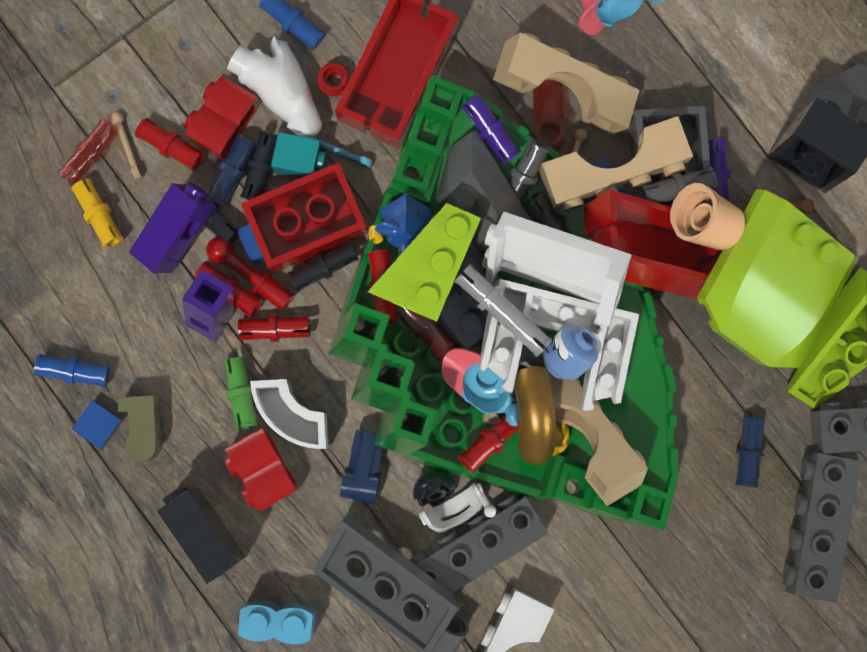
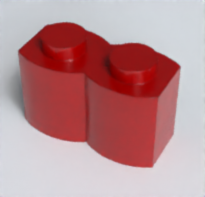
(221, 117)
(261, 470)

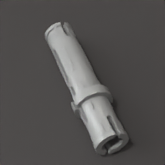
(503, 310)

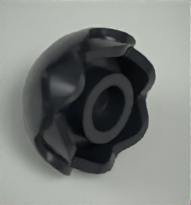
(433, 488)

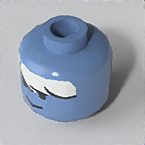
(570, 353)

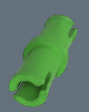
(240, 393)

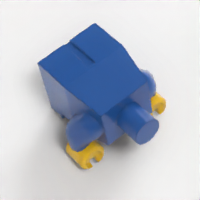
(401, 222)

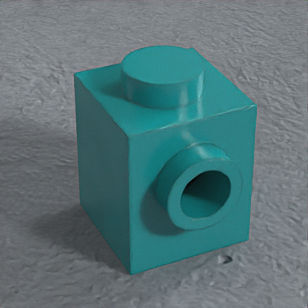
(297, 156)

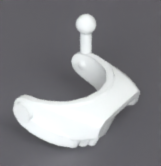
(472, 496)

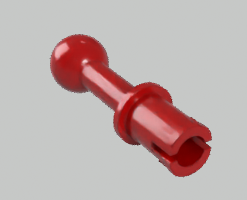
(222, 252)

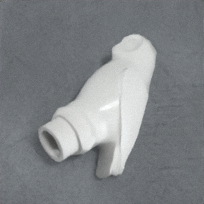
(279, 85)

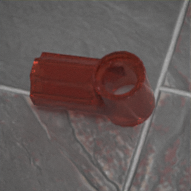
(549, 112)

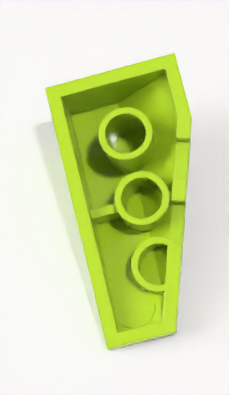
(838, 348)

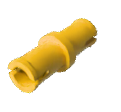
(97, 213)

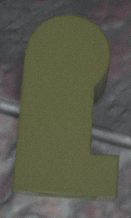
(144, 426)

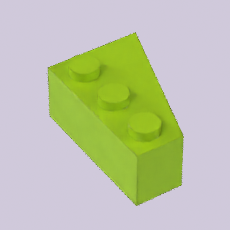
(429, 264)

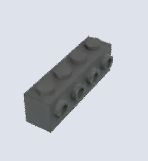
(839, 428)
(821, 526)
(483, 545)

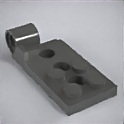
(434, 631)

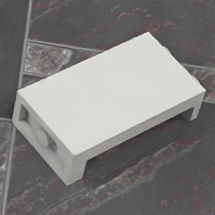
(557, 261)

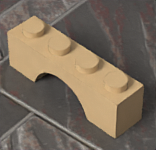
(604, 99)
(659, 150)
(614, 464)

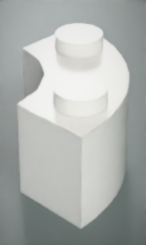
(287, 415)

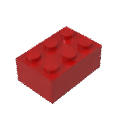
(304, 218)

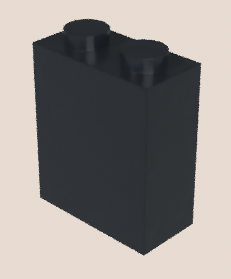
(200, 532)

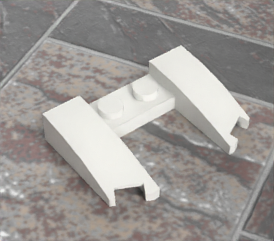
(552, 312)

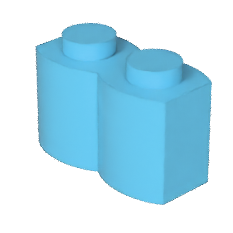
(267, 620)

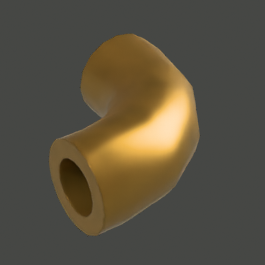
(535, 414)

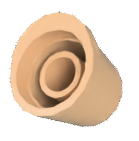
(706, 218)

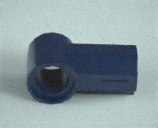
(362, 475)

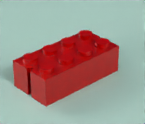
(396, 69)
(645, 231)

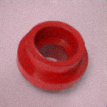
(328, 71)

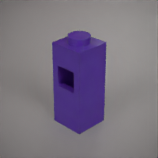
(172, 227)
(208, 305)

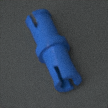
(294, 22)
(71, 370)

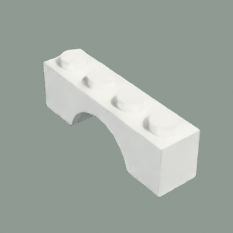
(520, 621)

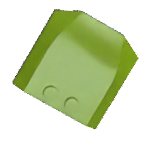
(776, 283)

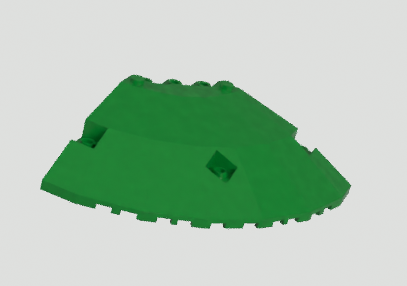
(436, 424)

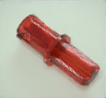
(428, 332)

